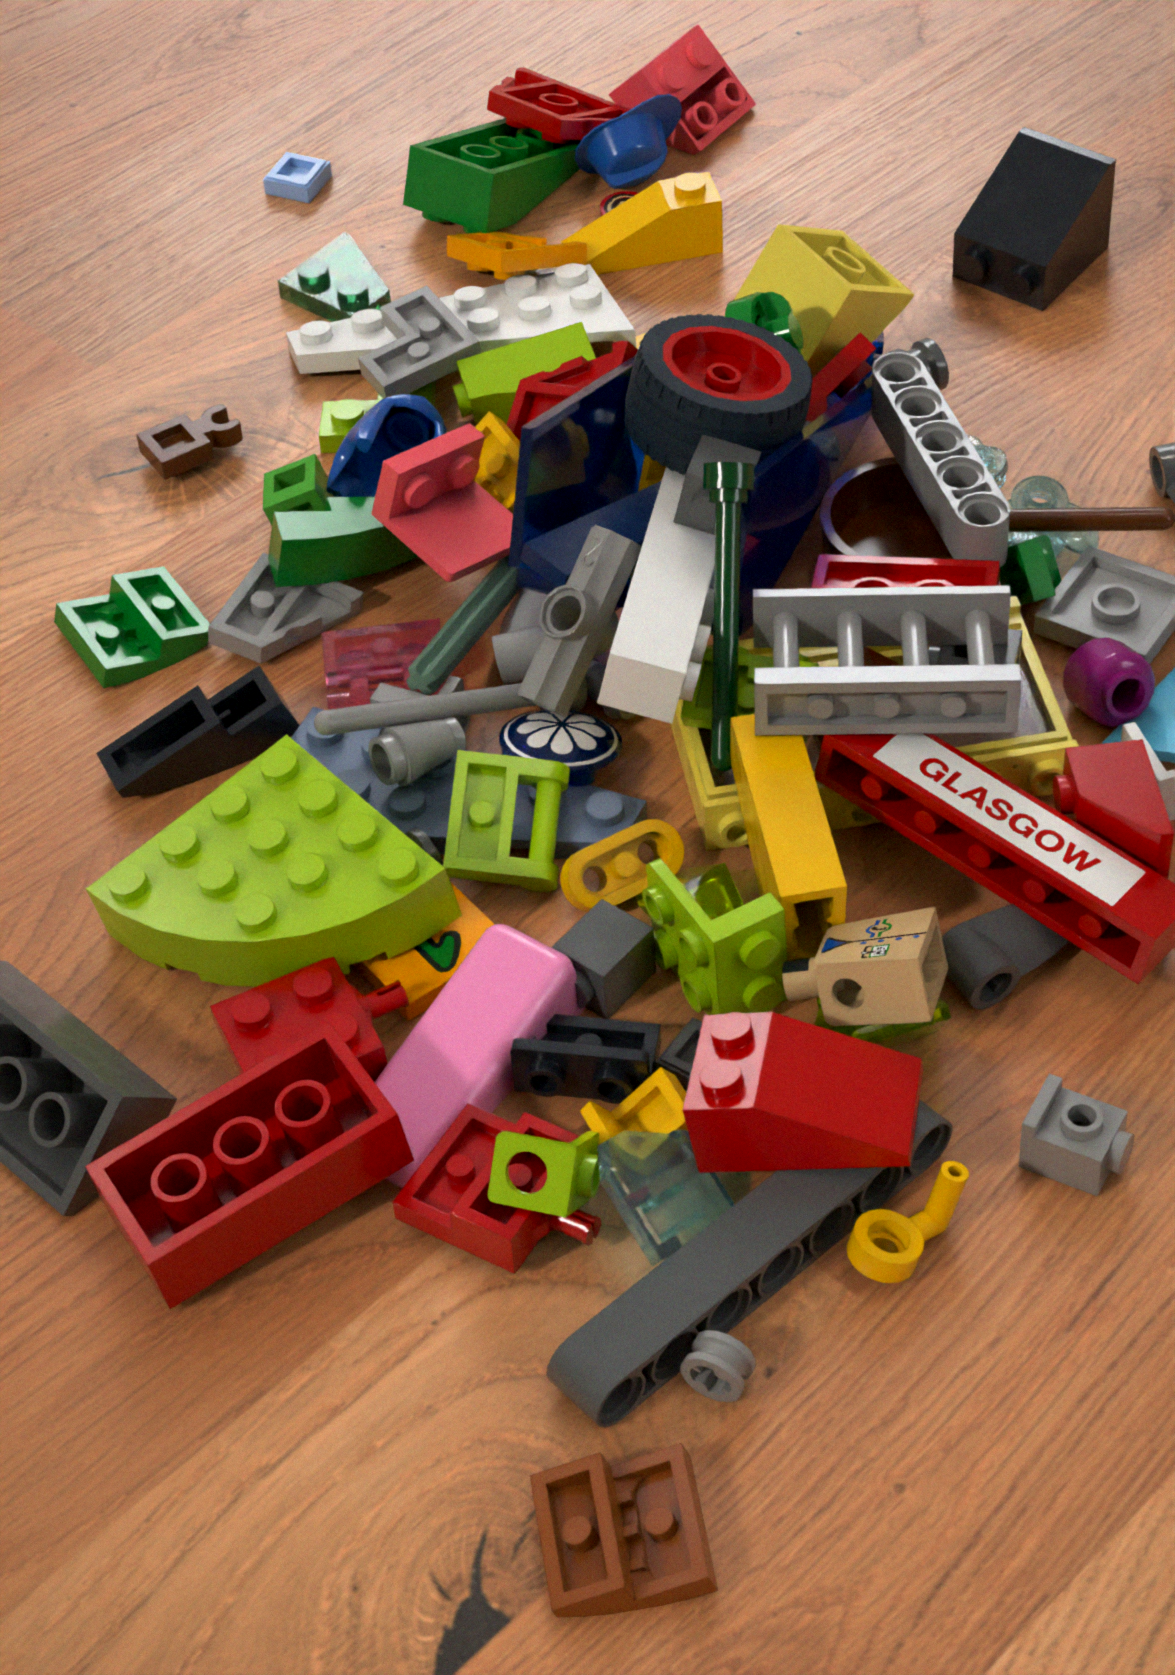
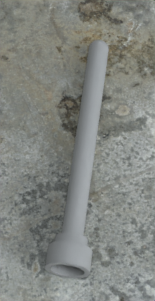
(428, 708)

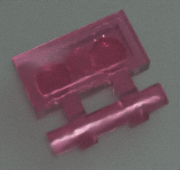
(372, 656)

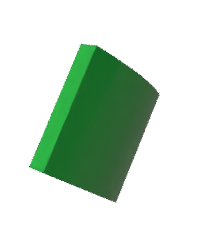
(134, 628)

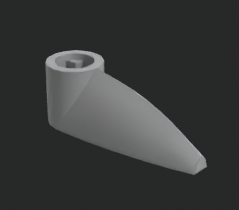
(518, 636)

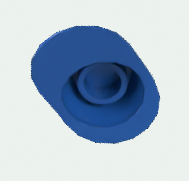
(631, 145)

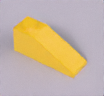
(657, 226)

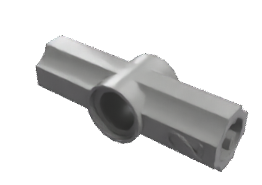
(579, 620)

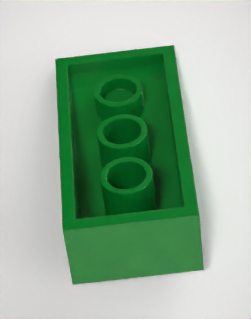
(485, 175)

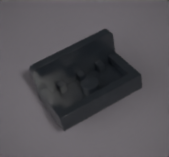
(586, 1058)

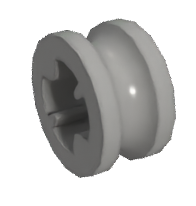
(718, 1366)

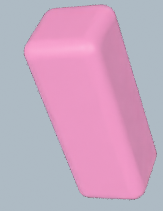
(465, 1037)

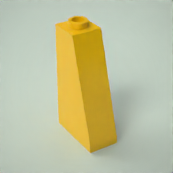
(788, 833)

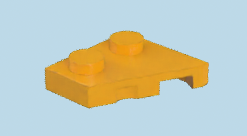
(511, 253)

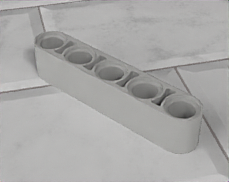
(939, 459)

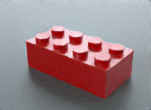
(250, 1164)

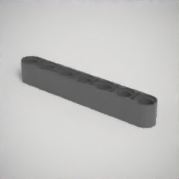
(725, 1276)

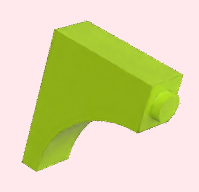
(494, 375)

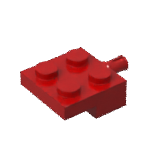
(298, 1003)
(451, 1192)

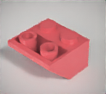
(700, 80)

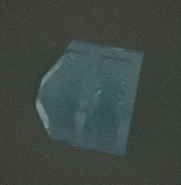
(660, 1189)

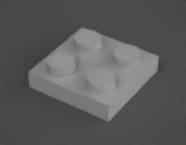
(1113, 600)

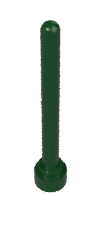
(728, 489)

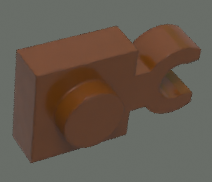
(184, 444)

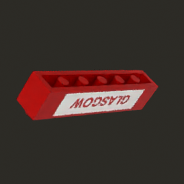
(1008, 844)

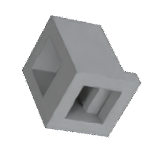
(1074, 1138)

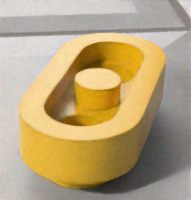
(618, 864)

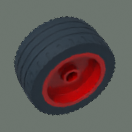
(716, 382)

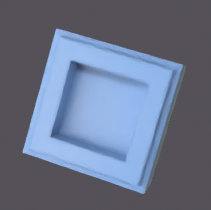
(297, 177)

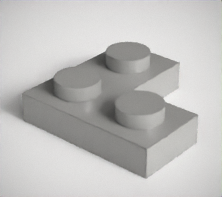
(425, 348)

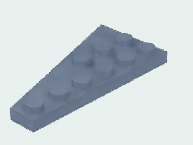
(584, 813)

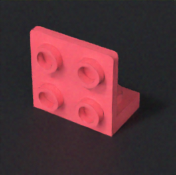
(439, 509)

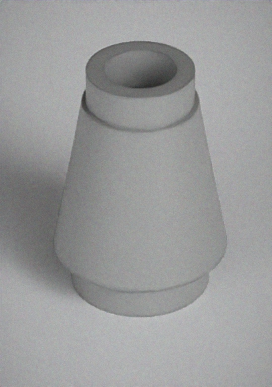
(414, 749)

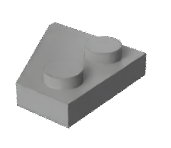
(270, 619)

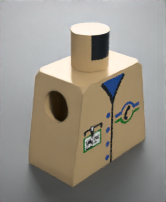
(874, 970)

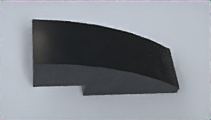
(199, 736)

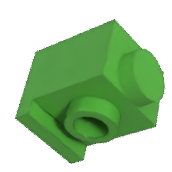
(295, 487)

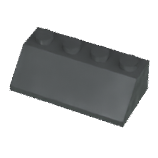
(64, 1095)

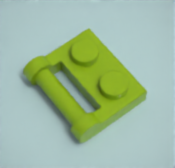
(484, 817)

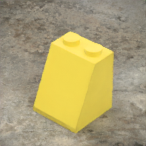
(830, 287)

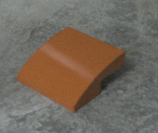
(622, 1533)

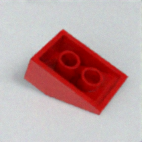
(797, 1097)

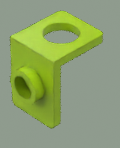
(570, 1172)

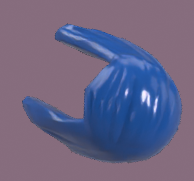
(380, 434)

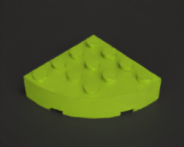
(275, 878)

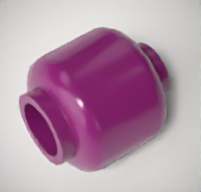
(1108, 681)

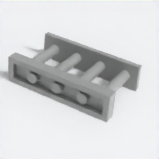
(884, 698)

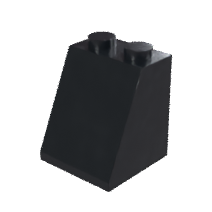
(1036, 220)

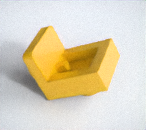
(650, 1108)

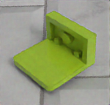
(720, 961)

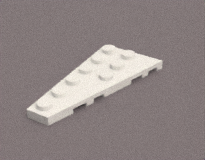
(493, 314)

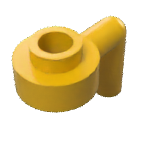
(890, 1245)

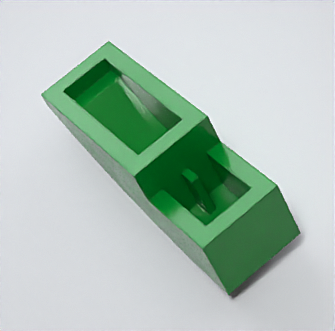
(332, 544)

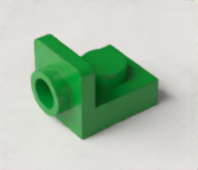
(1031, 570)

